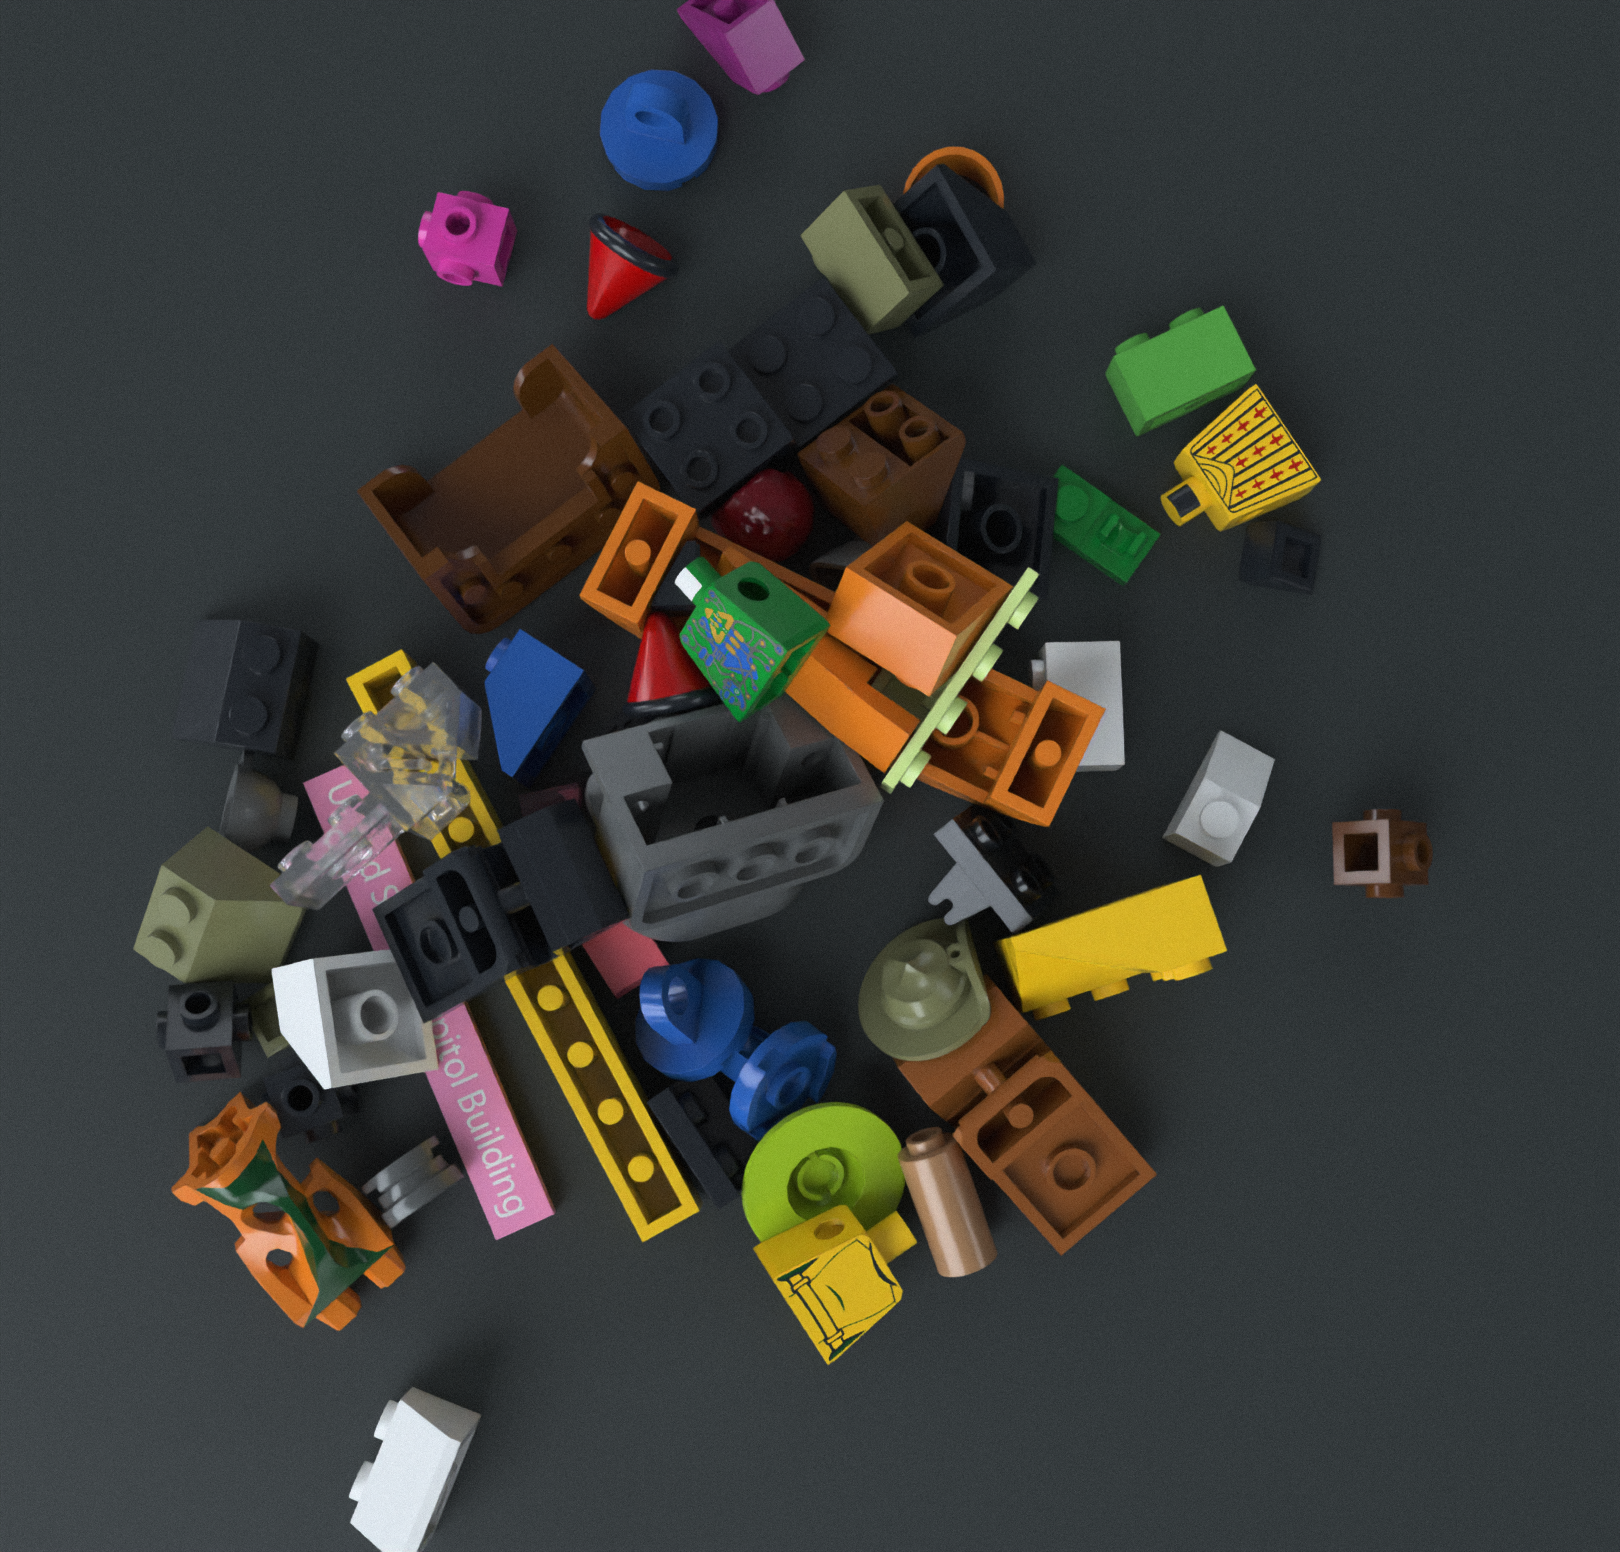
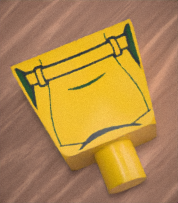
(837, 1274)

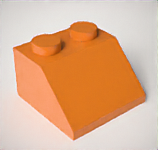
(915, 607)

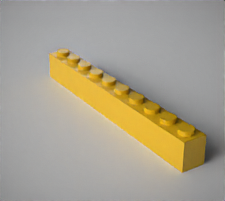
(569, 1025)

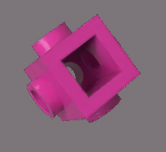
(468, 238)

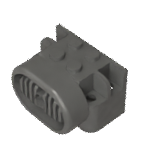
(724, 816)

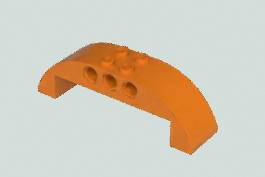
(1005, 750)

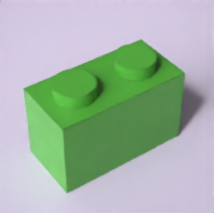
(1178, 369)

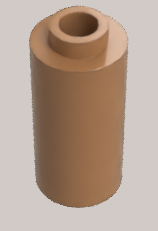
(947, 1203)

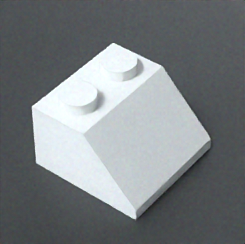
(413, 1472)

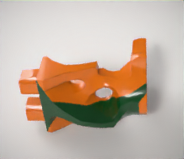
(238, 1167)

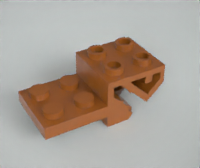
(1031, 1125)

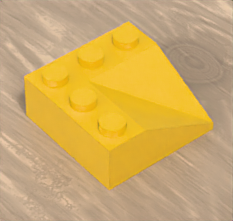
(1152, 932)

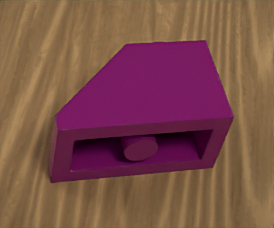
(745, 40)

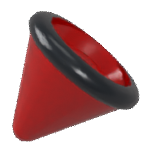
(622, 265)
(665, 673)

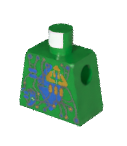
(747, 633)

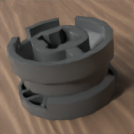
(412, 1182)

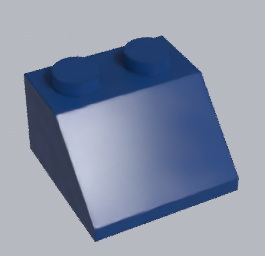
(532, 703)

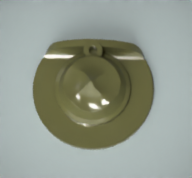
(924, 992)

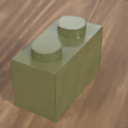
(871, 258)

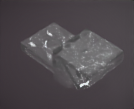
(422, 721)

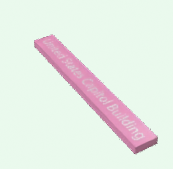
(466, 1077)

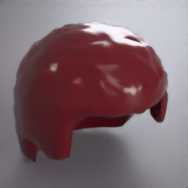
(767, 515)

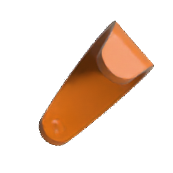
(965, 163)

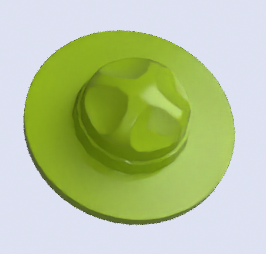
(821, 1161)

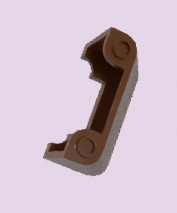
(518, 502)

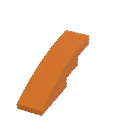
(838, 695)

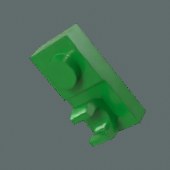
(1099, 528)

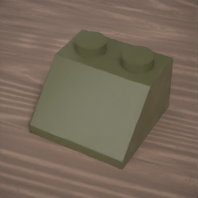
(217, 915)

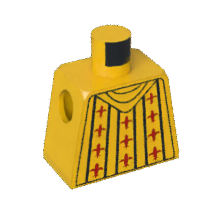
(1239, 467)

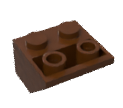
(884, 465)

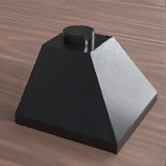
(965, 241)

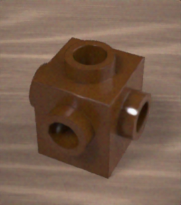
(1381, 853)

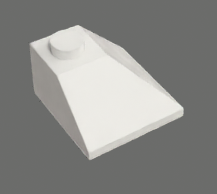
(352, 1019)

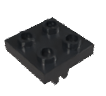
(992, 870)

